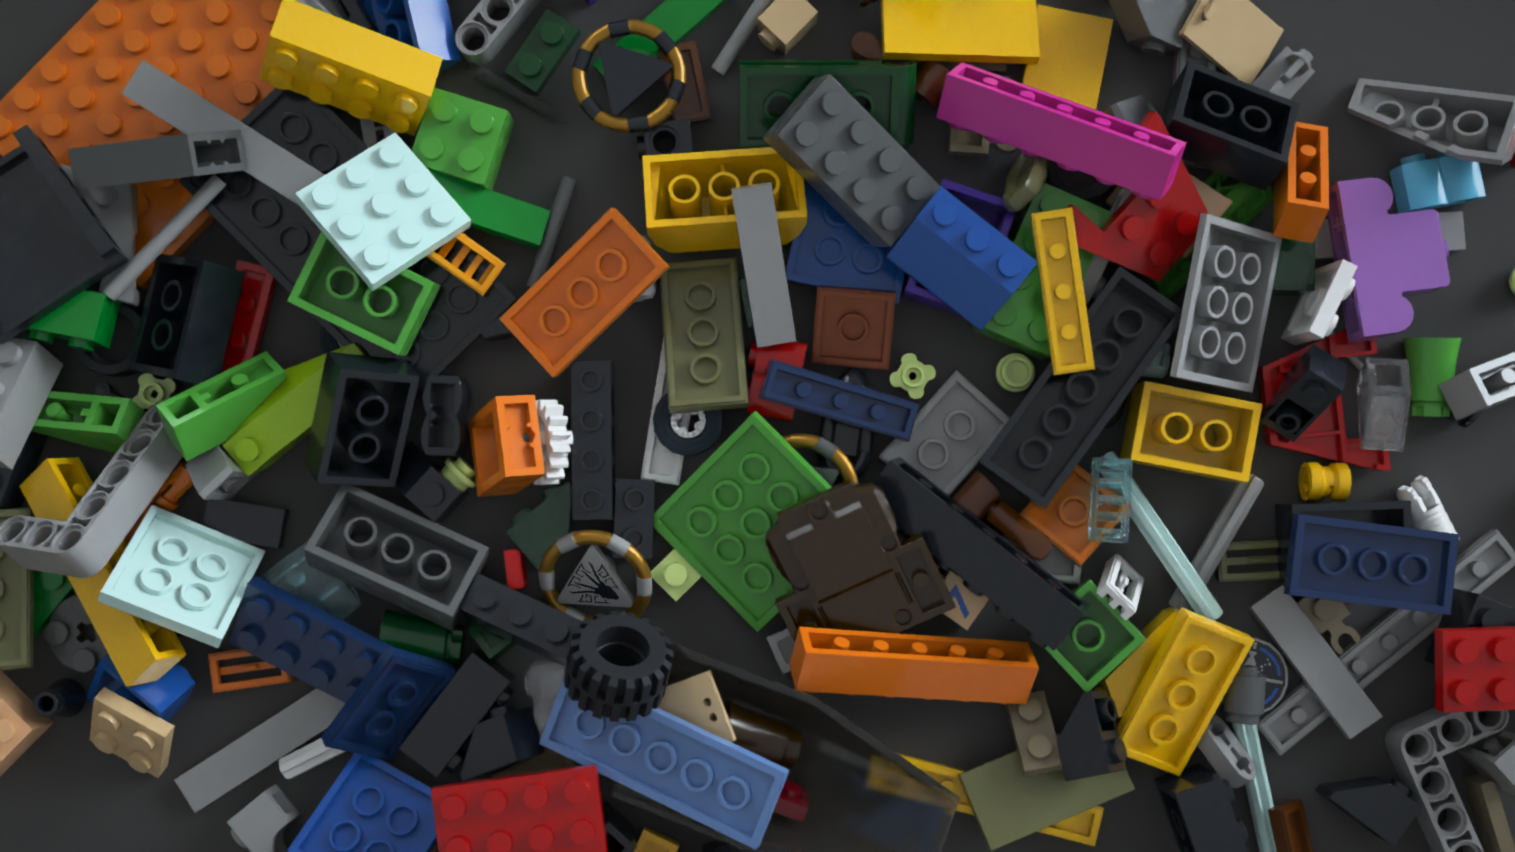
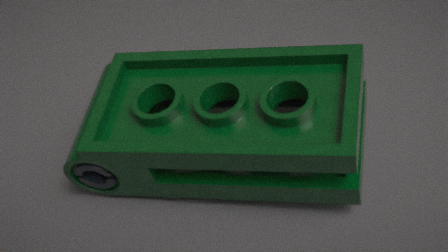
(884, 83)

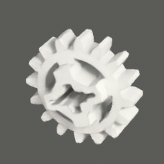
(554, 440)

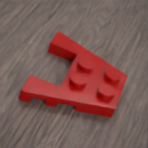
(1145, 232)
(1327, 434)

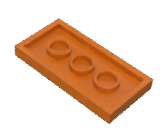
(584, 292)

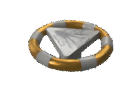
(595, 576)

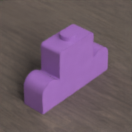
(1393, 253)

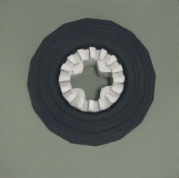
(677, 438)

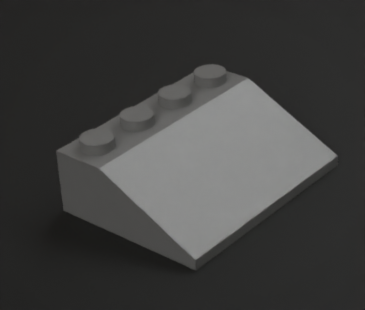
(1225, 304)

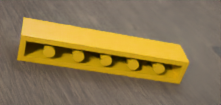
(136, 646)

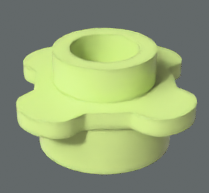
(923, 374)
(148, 383)

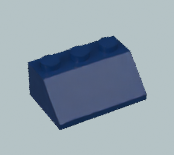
(418, 24)
(961, 259)

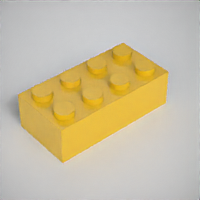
(349, 67)

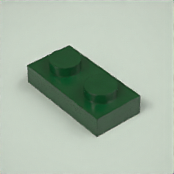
(542, 52)

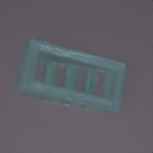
(1110, 465)

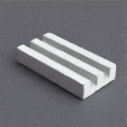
(1114, 582)

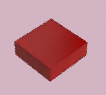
(515, 569)

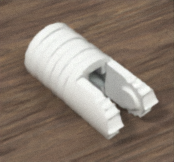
(1425, 506)

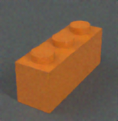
(1303, 186)

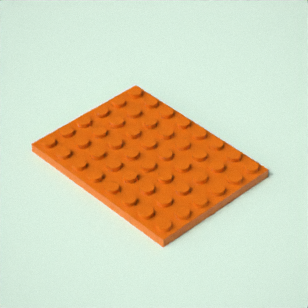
(77, 87)

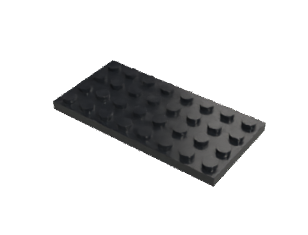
(283, 234)

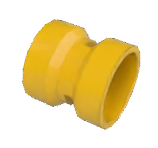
(1324, 481)

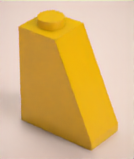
(1127, 676)

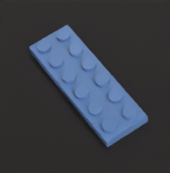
(673, 765)

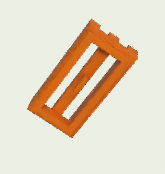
(216, 672)

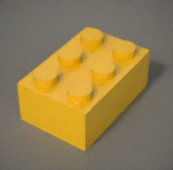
(1191, 432)

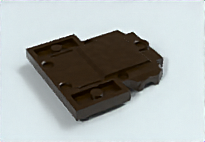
(852, 566)

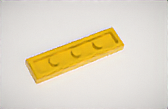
(1062, 291)

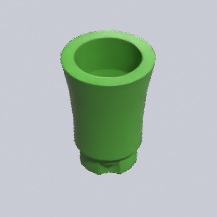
(1430, 364)

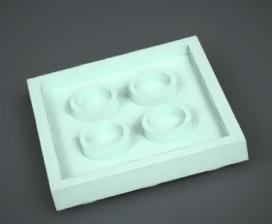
(383, 211)
(182, 576)

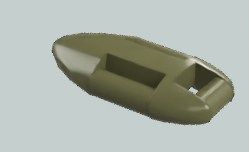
(1024, 181)

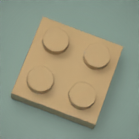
(131, 733)

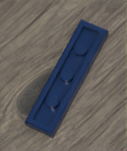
(838, 400)

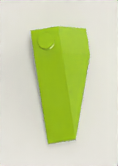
(282, 417)

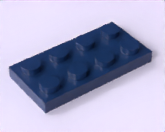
(1371, 564)
(304, 640)

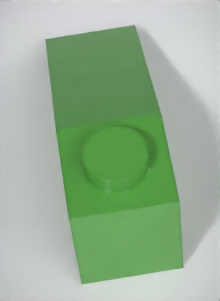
(217, 407)
(89, 419)

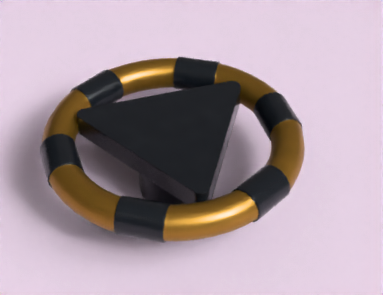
(629, 75)

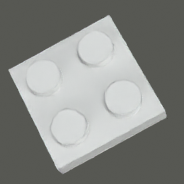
(1315, 312)

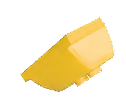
(692, 199)

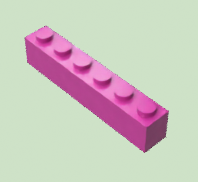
(1060, 131)

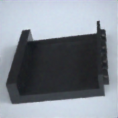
(47, 237)

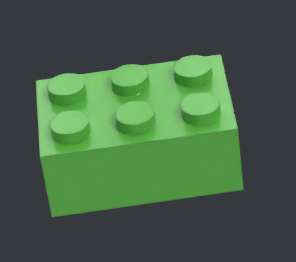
(339, 295)

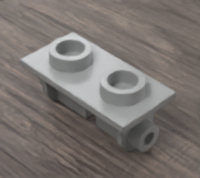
(1286, 73)

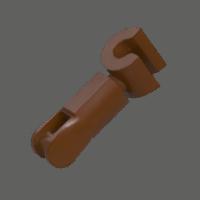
(929, 76)
(981, 499)

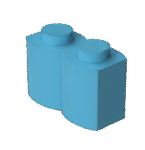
(1435, 182)

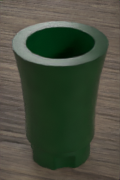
(422, 636)

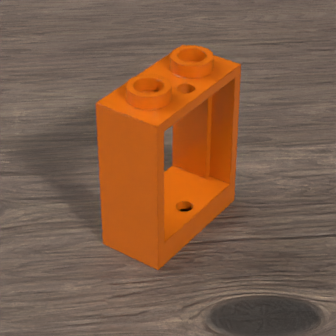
(500, 455)

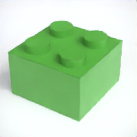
(463, 138)
(1097, 640)

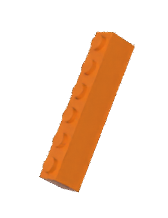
(912, 666)

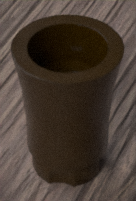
(764, 735)

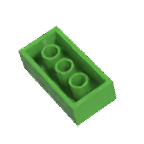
(1022, 319)

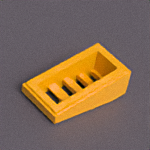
(486, 278)

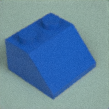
(159, 697)

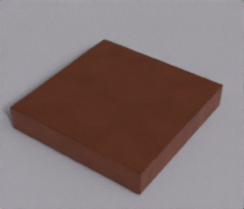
(853, 327)

